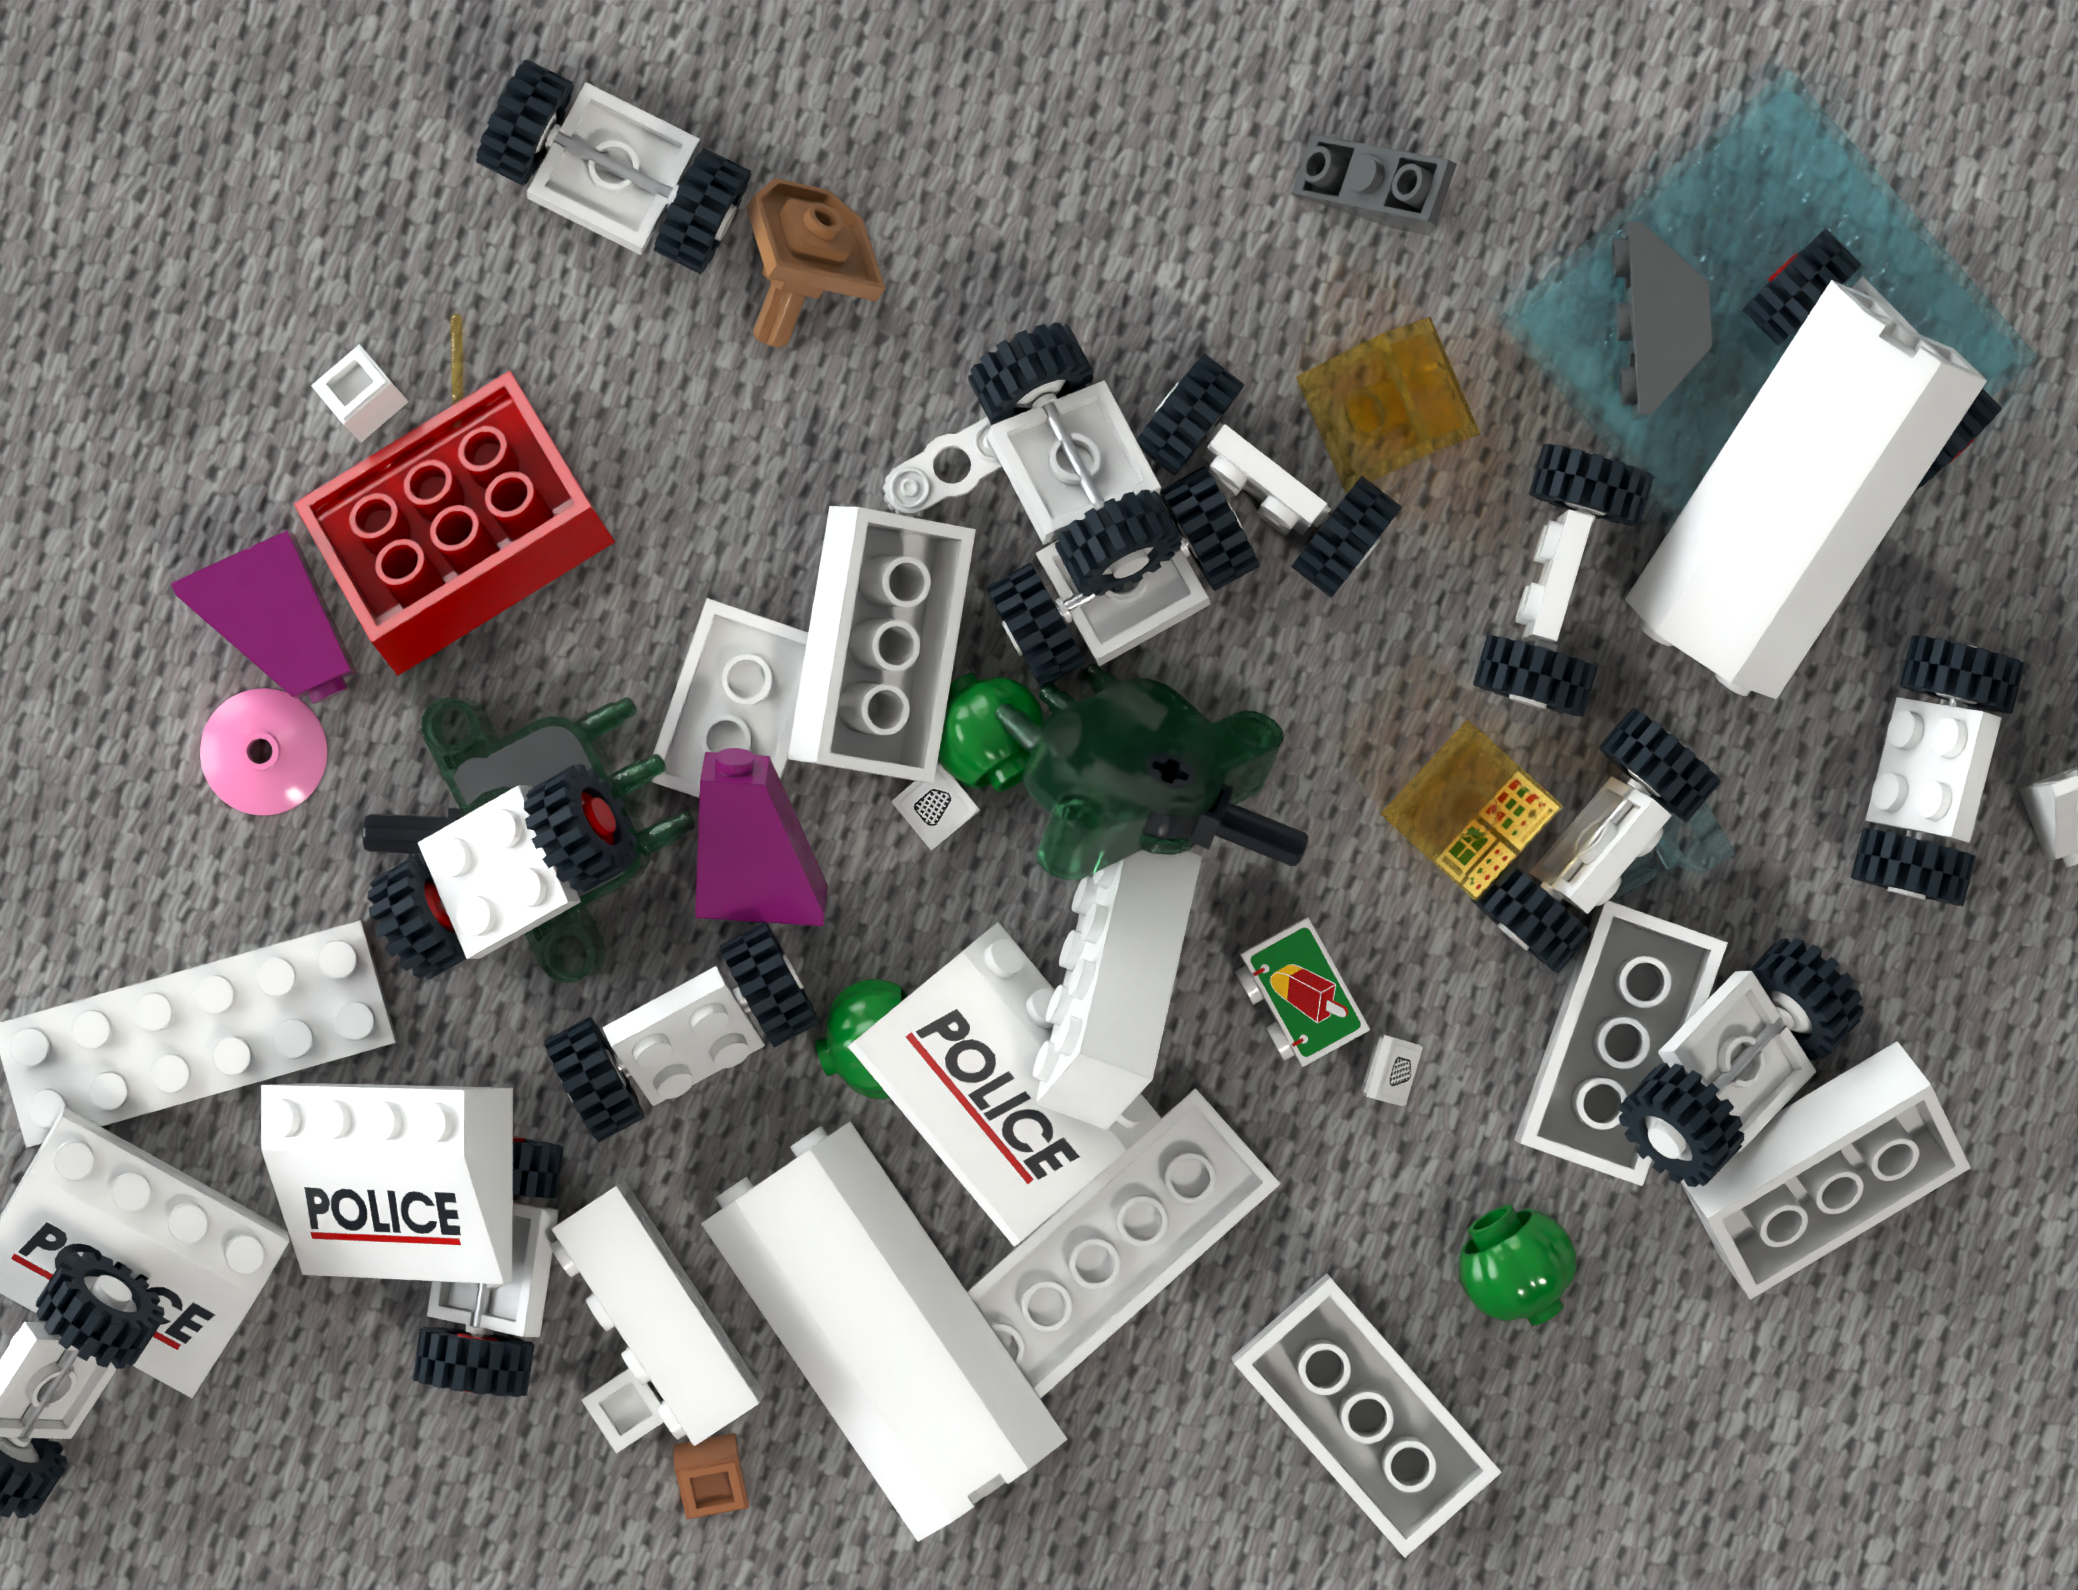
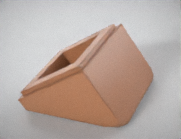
(710, 1476)

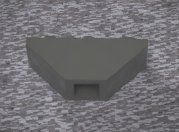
(1375, 183)
(1662, 318)

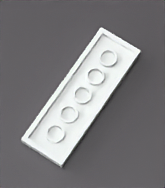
(197, 1031)
(1120, 1241)

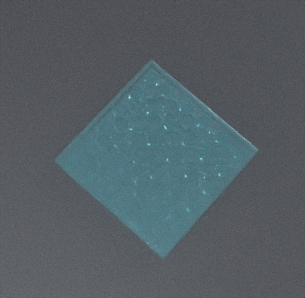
(1736, 217)

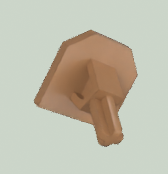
(807, 247)

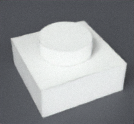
(624, 1409)

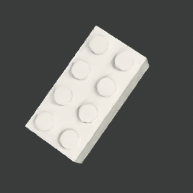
(881, 643)
(1115, 985)
(1622, 1005)
(1828, 1170)
(657, 1313)
(1365, 1415)

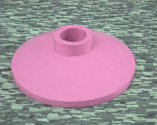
(296, 757)

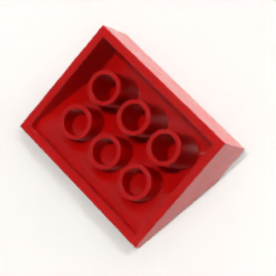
(453, 523)

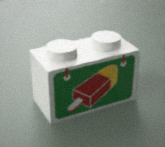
(1302, 993)

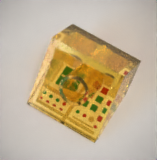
(1388, 403)
(1471, 810)

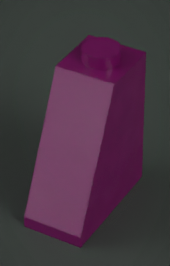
(273, 615)
(752, 846)

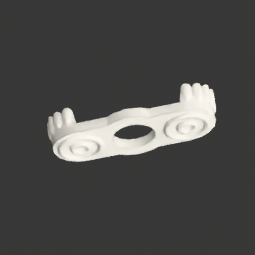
(915, 487)

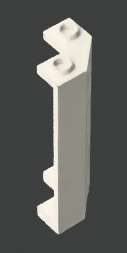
(1803, 492)
(883, 1329)

